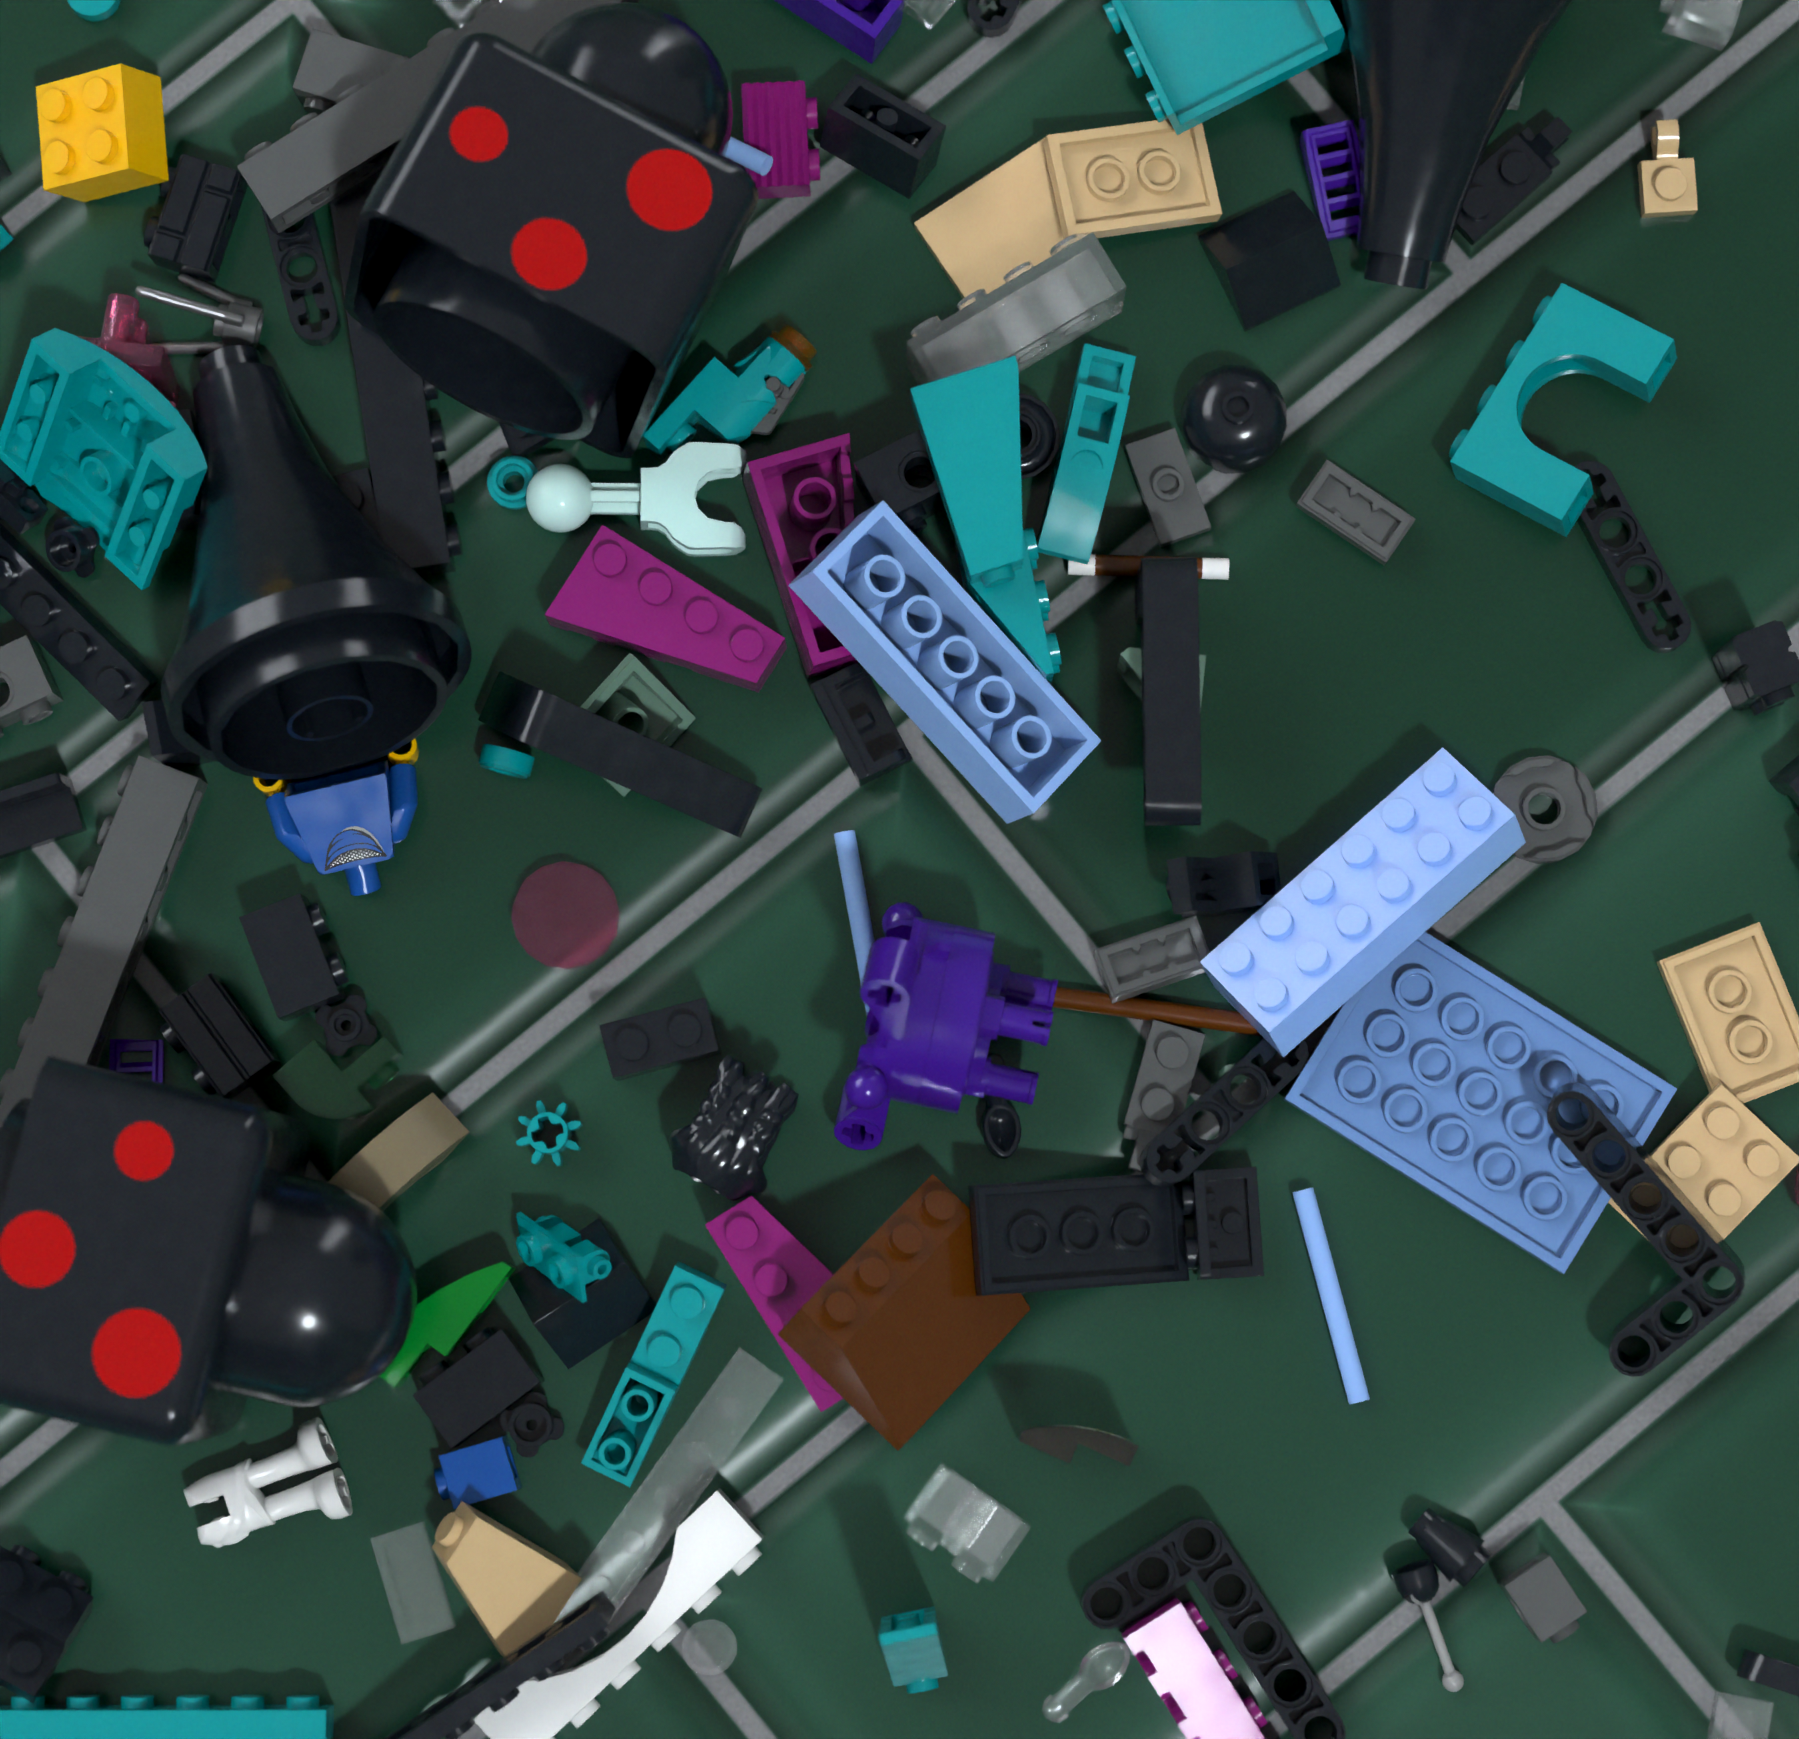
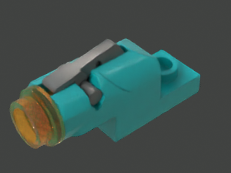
(737, 402)

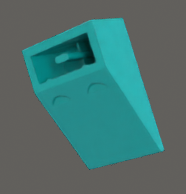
(1021, 609)

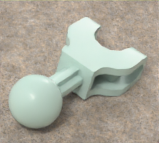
(564, 498)

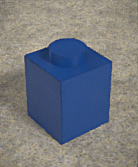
(477, 1472)

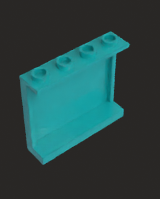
(1221, 51)

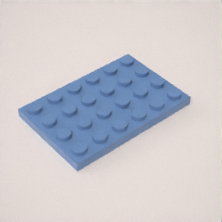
(1454, 1088)

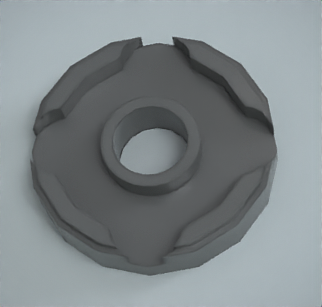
(1574, 803)

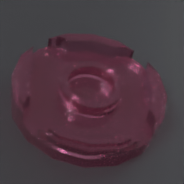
(565, 915)

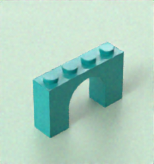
(1568, 338)

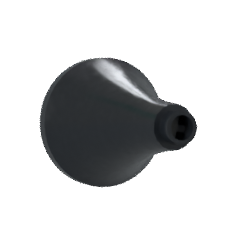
(1427, 102)
(300, 622)

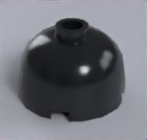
(1233, 419)

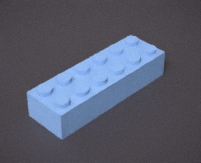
(945, 663)
(1363, 901)

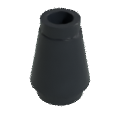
(1451, 1547)

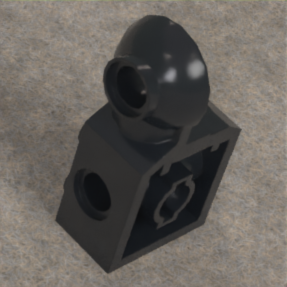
(887, 471)

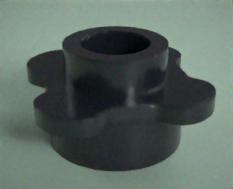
(61, 547)
(360, 1032)
(516, 1421)

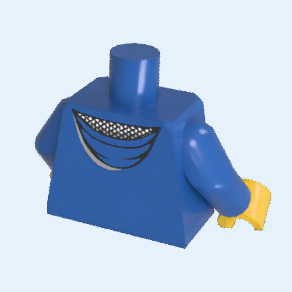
(347, 817)

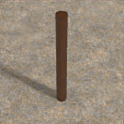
(1153, 1009)

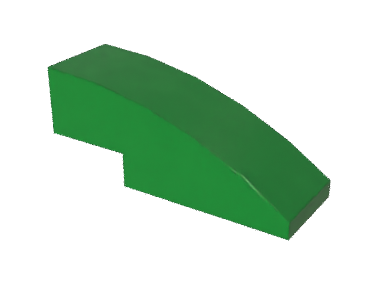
(447, 1318)

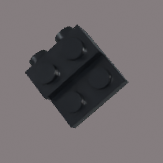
(36, 1619)

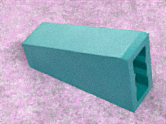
(976, 458)

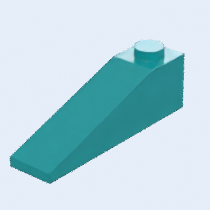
(913, 1649)

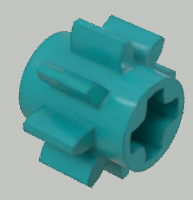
(562, 1140)

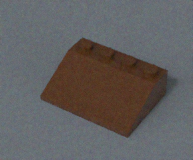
(904, 1316)

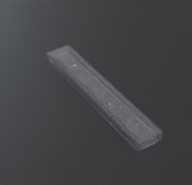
(676, 1482)

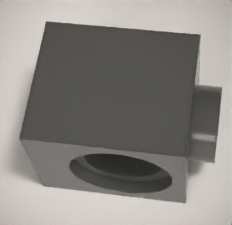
(1543, 1599)

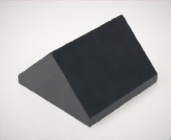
(1271, 259)
(583, 1328)

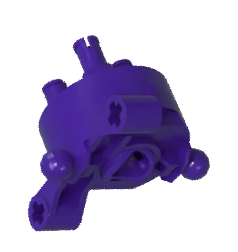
(932, 1021)

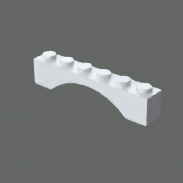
(704, 1550)

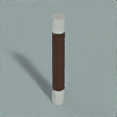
(1128, 565)

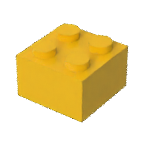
(102, 133)

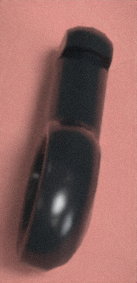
(1000, 1122)

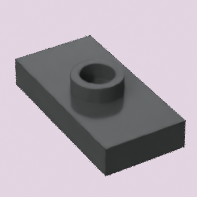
(1167, 487)
(1355, 512)
(1152, 959)

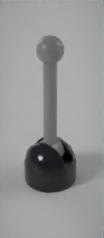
(1418, 1585)

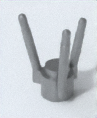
(235, 321)

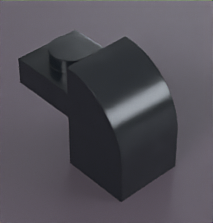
(1222, 883)

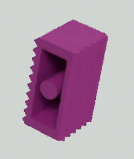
(778, 124)

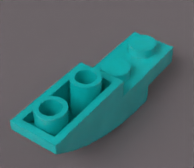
(1086, 454)
(654, 1374)

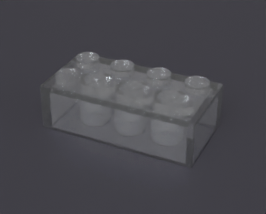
(1025, 317)

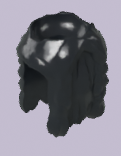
(733, 1131)

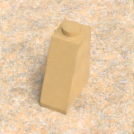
(503, 1576)

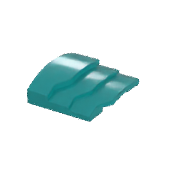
(102, 448)

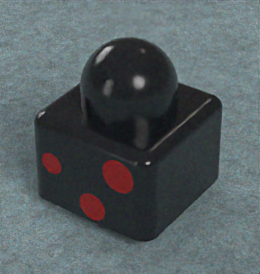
(558, 223)
(182, 1261)

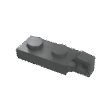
(1161, 1084)

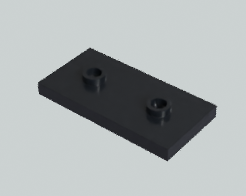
(1076, 1234)

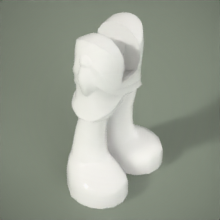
(252, 1509)

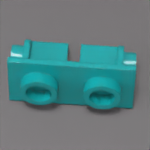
(561, 1253)

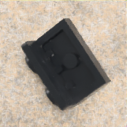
(1225, 1223)

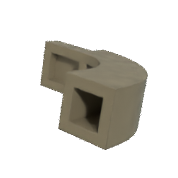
(402, 1153)

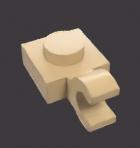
(1667, 182)

